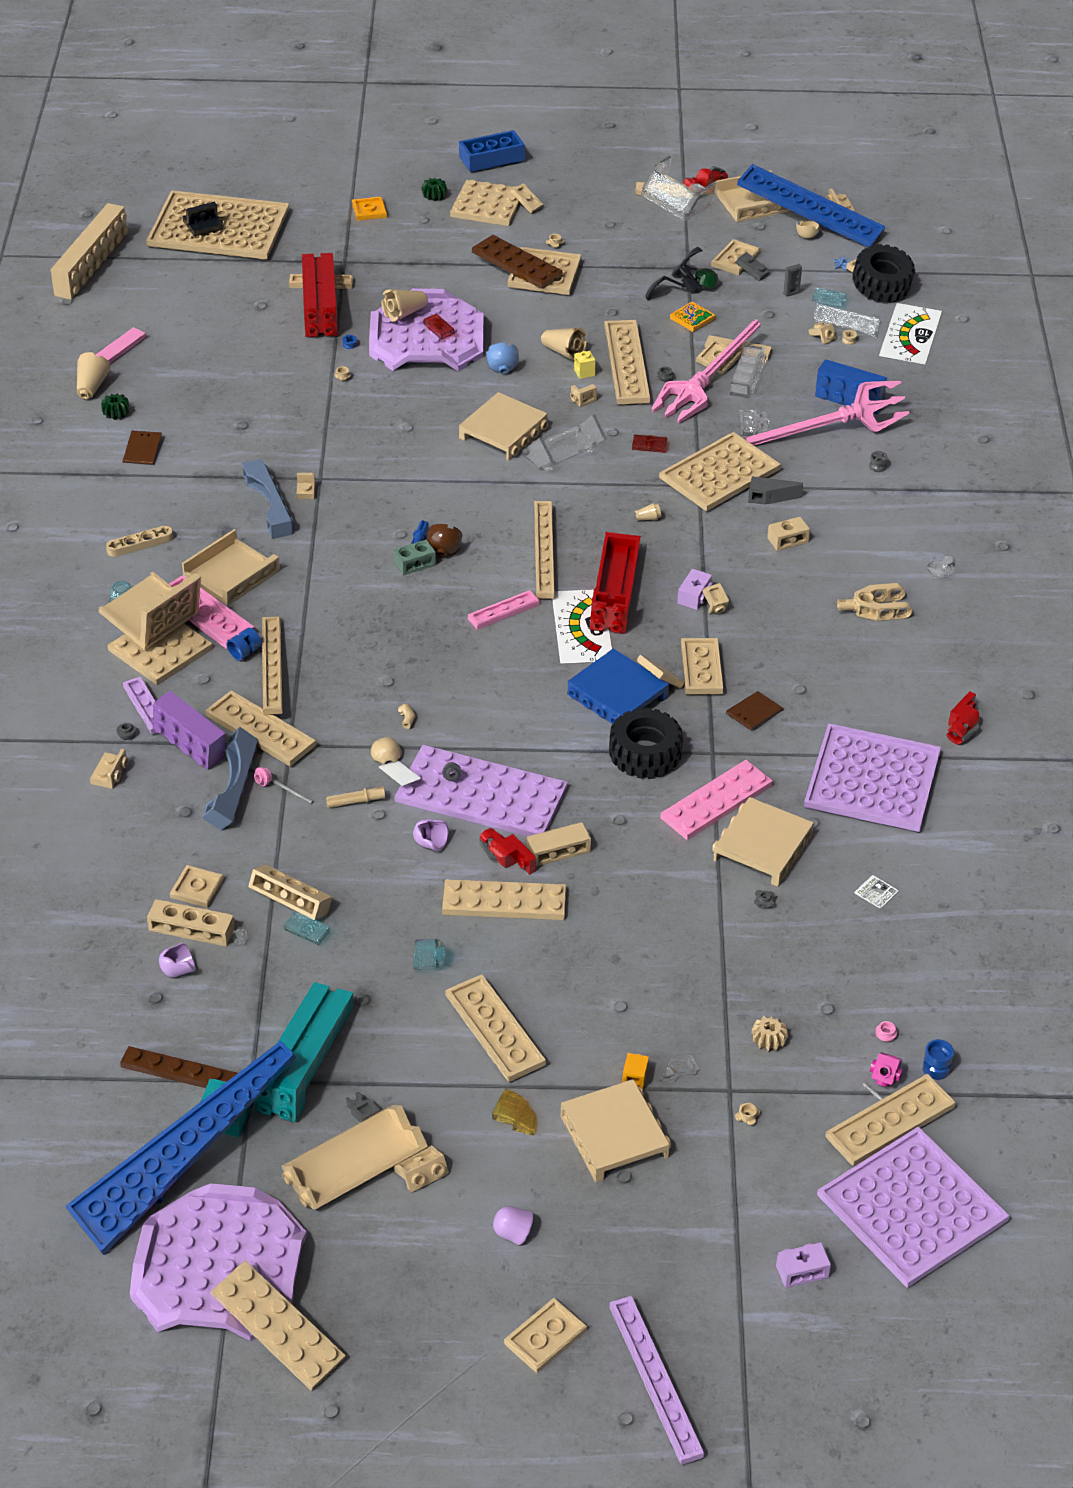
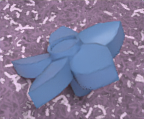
(841, 263)

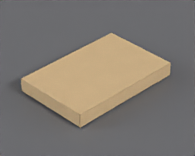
(727, 257)
(545, 1335)

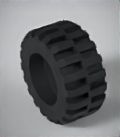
(879, 285)
(645, 726)

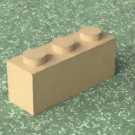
(559, 843)

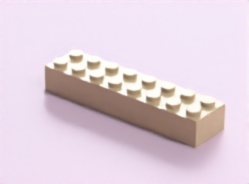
(89, 251)

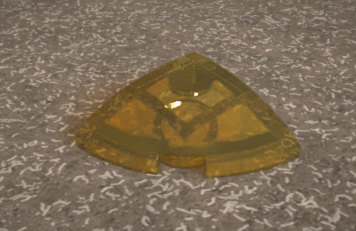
(515, 1110)

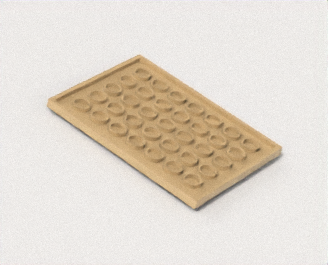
(247, 229)

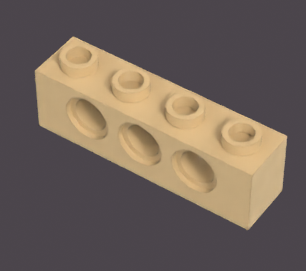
(290, 892)
(190, 922)

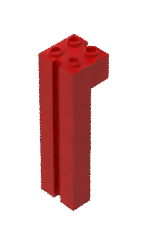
(319, 295)
(615, 582)

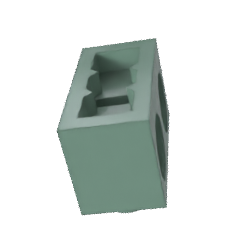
(414, 557)

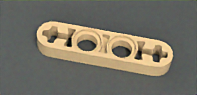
(120, 545)

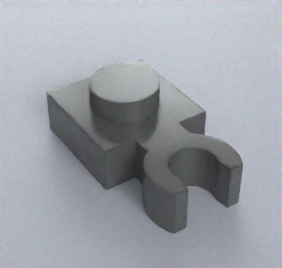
(362, 1109)

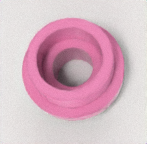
(262, 776)
(886, 1031)

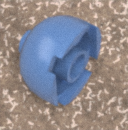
(502, 357)

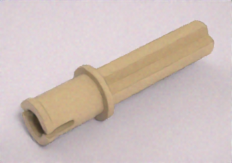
(356, 797)

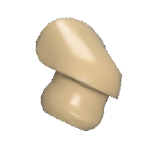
(409, 714)

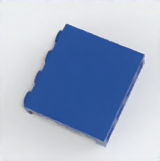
(616, 686)

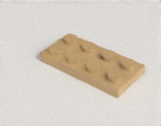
(701, 666)

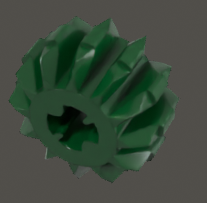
(434, 189)
(115, 406)

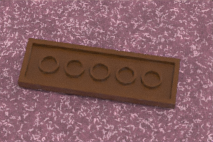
(517, 261)

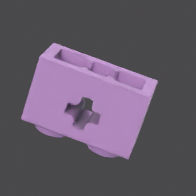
(690, 591)
(803, 1265)

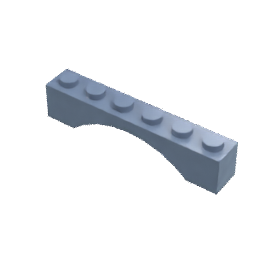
(257, 477)
(239, 751)

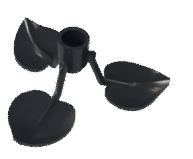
(688, 279)

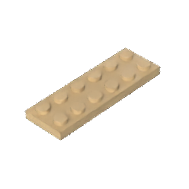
(272, 733)
(504, 899)
(495, 1028)
(890, 1119)
(278, 1325)

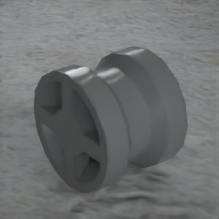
(878, 461)

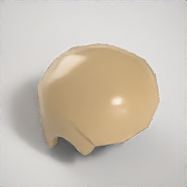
(807, 229)
(385, 749)

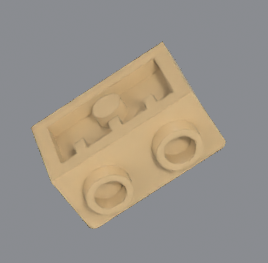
(840, 199)
(109, 769)
(422, 1168)

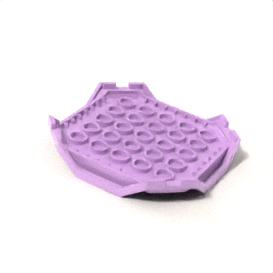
(413, 342)
(203, 1240)

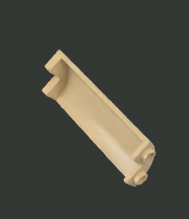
(353, 1157)

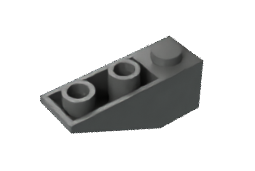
(773, 490)

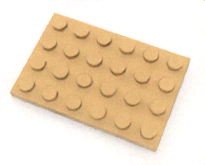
(719, 471)

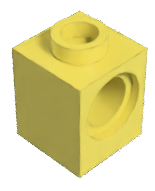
(584, 364)

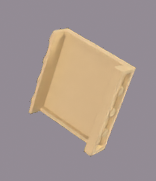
(743, 203)
(504, 424)
(230, 568)
(764, 838)
(614, 1127)

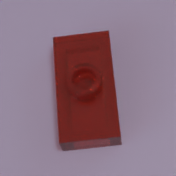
(438, 326)
(649, 443)

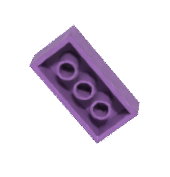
(188, 730)

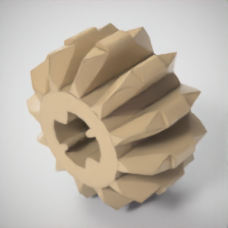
(769, 1033)

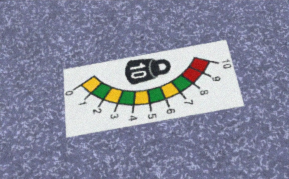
(910, 333)
(572, 620)

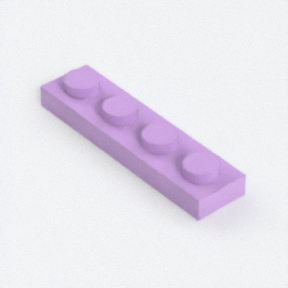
(142, 700)

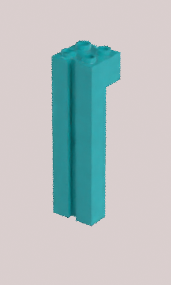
(309, 1039)

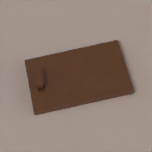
(142, 447)
(754, 710)

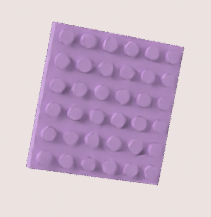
(872, 777)
(912, 1206)

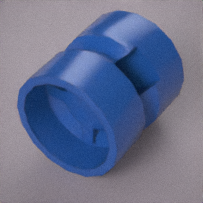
(244, 643)
(938, 1059)

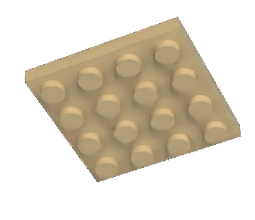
(485, 203)
(565, 261)
(163, 657)

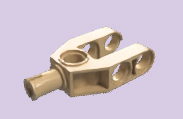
(866, 604)

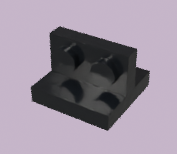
(202, 219)

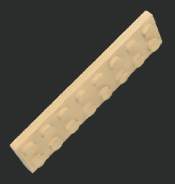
(626, 362)

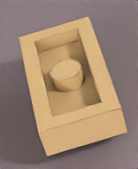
(527, 198)

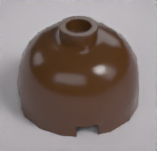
(444, 540)

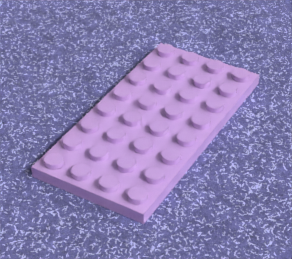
(483, 793)

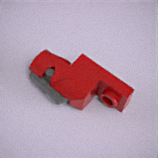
(706, 177)
(963, 720)
(507, 850)

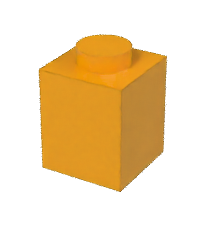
(635, 1068)

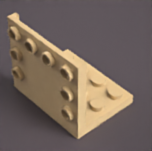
(154, 608)

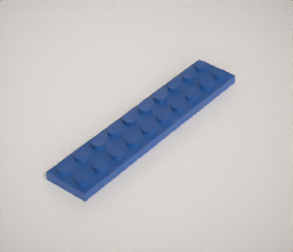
(811, 205)

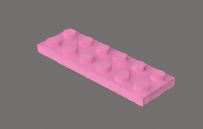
(215, 617)
(716, 799)

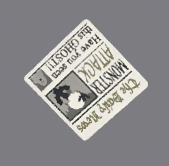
(876, 891)

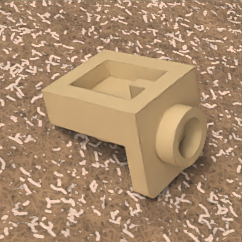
(584, 395)
(305, 485)
(716, 598)

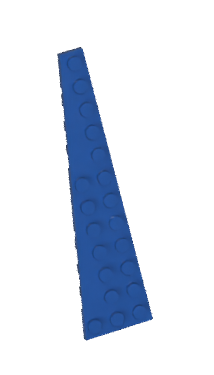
(133, 1186)

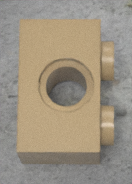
(788, 533)

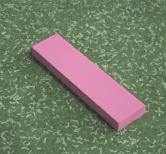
(122, 344)
(503, 609)

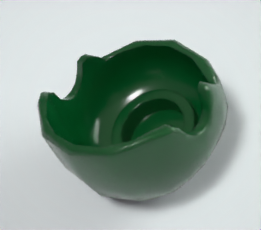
(707, 277)

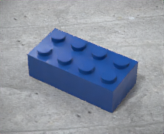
(491, 150)
(840, 383)

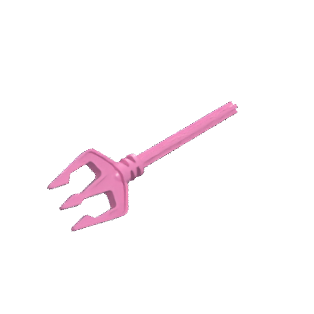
(693, 389)
(861, 409)

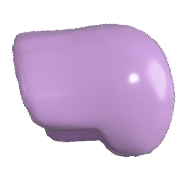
(431, 829)
(176, 961)
(513, 1224)

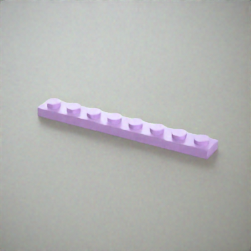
(656, 1380)

